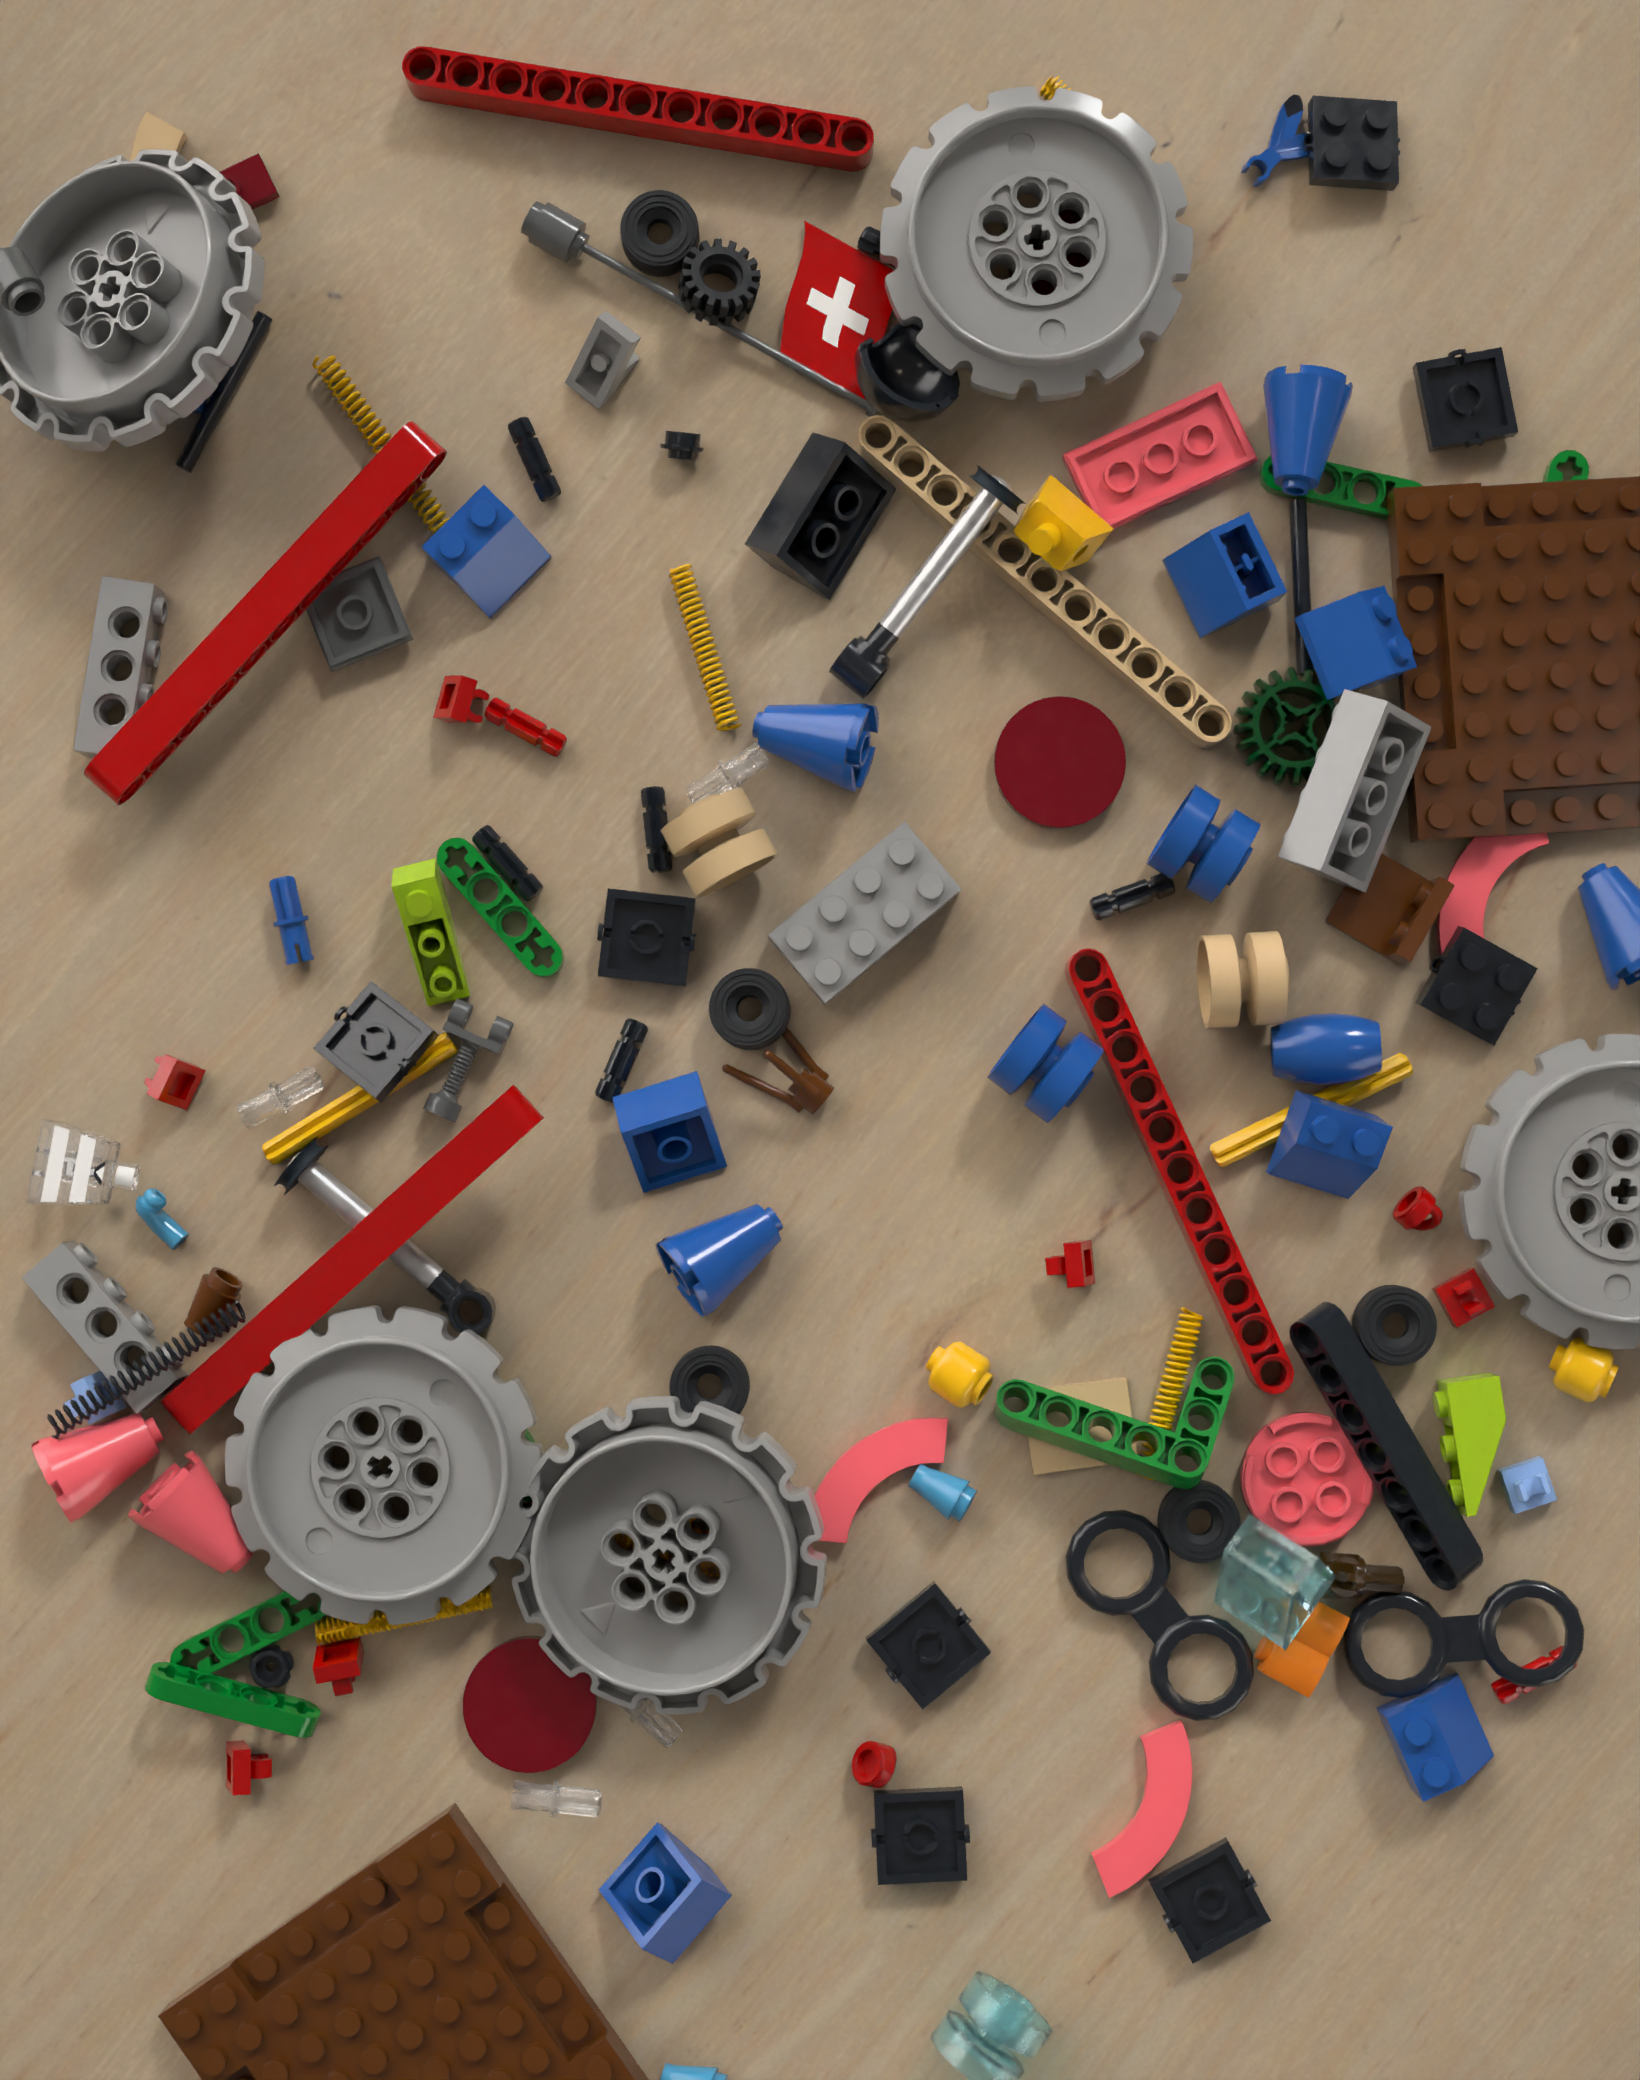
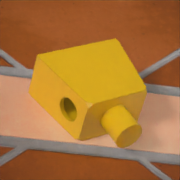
(1061, 526)

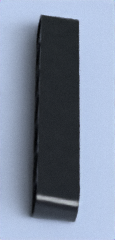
(1386, 1446)

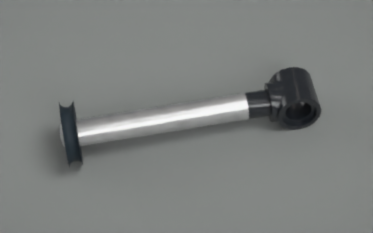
(866, 659)
(409, 1257)

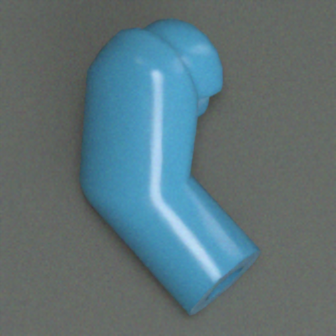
(150, 1210)

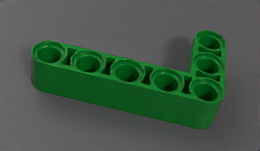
(1124, 1429)

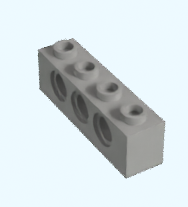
(117, 603)
(52, 1284)

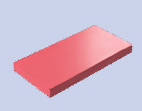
(1161, 457)

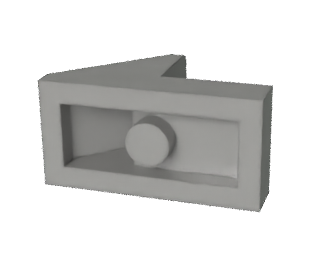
(604, 360)

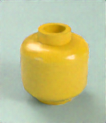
(1583, 1370)
(959, 1374)

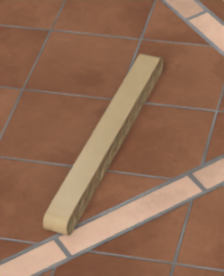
(1050, 603)

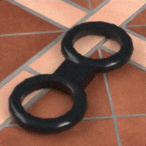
(1160, 1615)
(1464, 1638)

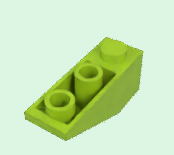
(430, 931)
(1473, 1428)

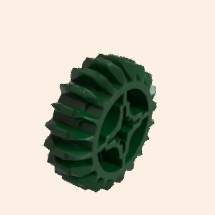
(1279, 712)

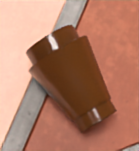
(213, 1293)

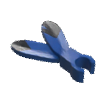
(1283, 142)

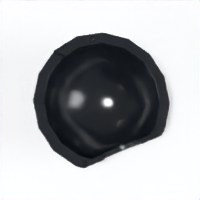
(901, 379)

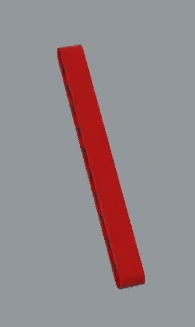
(623, 94)
(265, 613)
(1195, 1186)
(353, 1258)

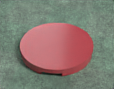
(1305, 1479)

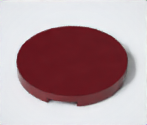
(1059, 762)
(526, 1708)

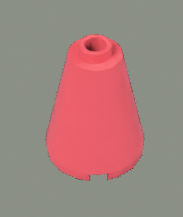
(96, 1460)
(193, 1515)

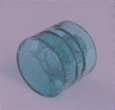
(999, 2023)

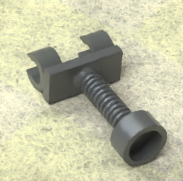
(445, 1101)

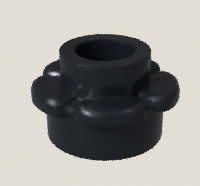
(682, 445)
(271, 1678)

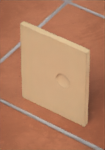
(1108, 1394)

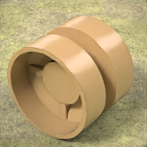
(713, 830)
(1256, 979)

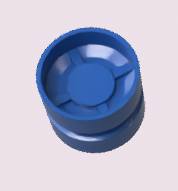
(1214, 850)
(1056, 1071)

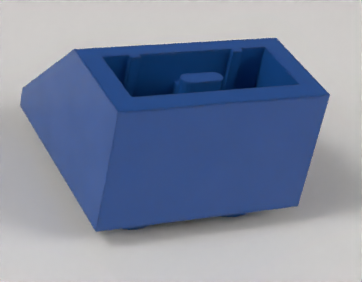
(1225, 575)

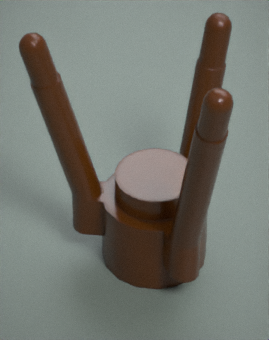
(808, 1089)

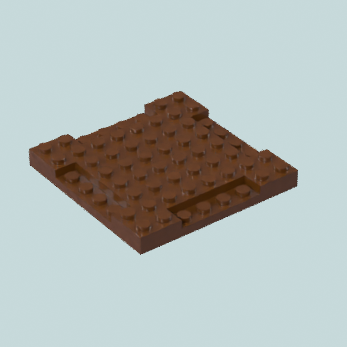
(1521, 654)
(403, 1975)

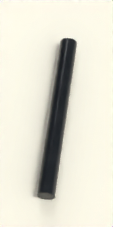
(222, 396)
(1300, 577)

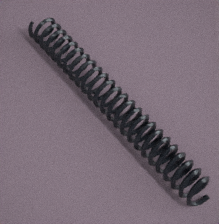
(151, 1371)

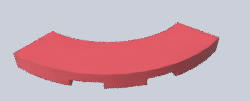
(1474, 878)
(870, 1462)
(1160, 1814)

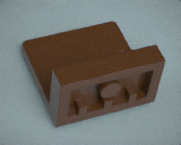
(1392, 912)

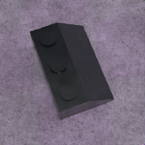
(821, 514)

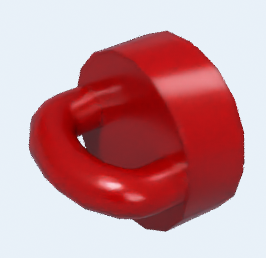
(1415, 1207)
(873, 1764)

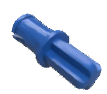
(290, 919)

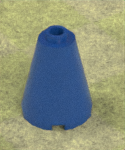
(1303, 423)
(821, 739)
(1614, 920)
(719, 1255)

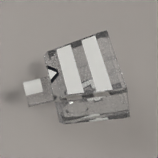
(77, 1167)

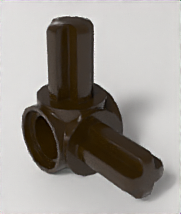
(1356, 1576)

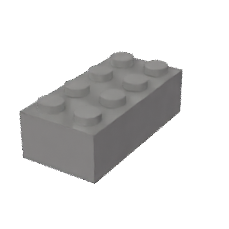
(1354, 790)
(864, 913)

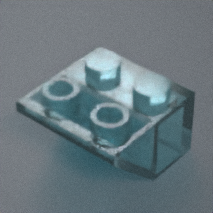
(1270, 1581)

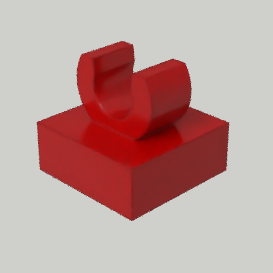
(456, 699)
(174, 1081)
(1075, 1263)
(1463, 1297)
(339, 1664)
(243, 1766)

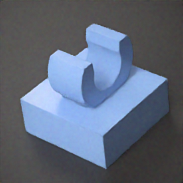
(87, 1383)
(1527, 1484)

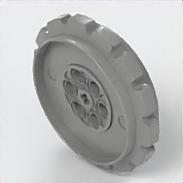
(1069, 162)
(142, 300)
(1528, 1185)
(692, 1469)
(298, 1494)

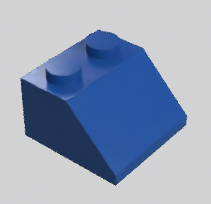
(486, 551)
(1356, 642)
(669, 1131)
(1328, 1145)
(1436, 1737)
(664, 1894)

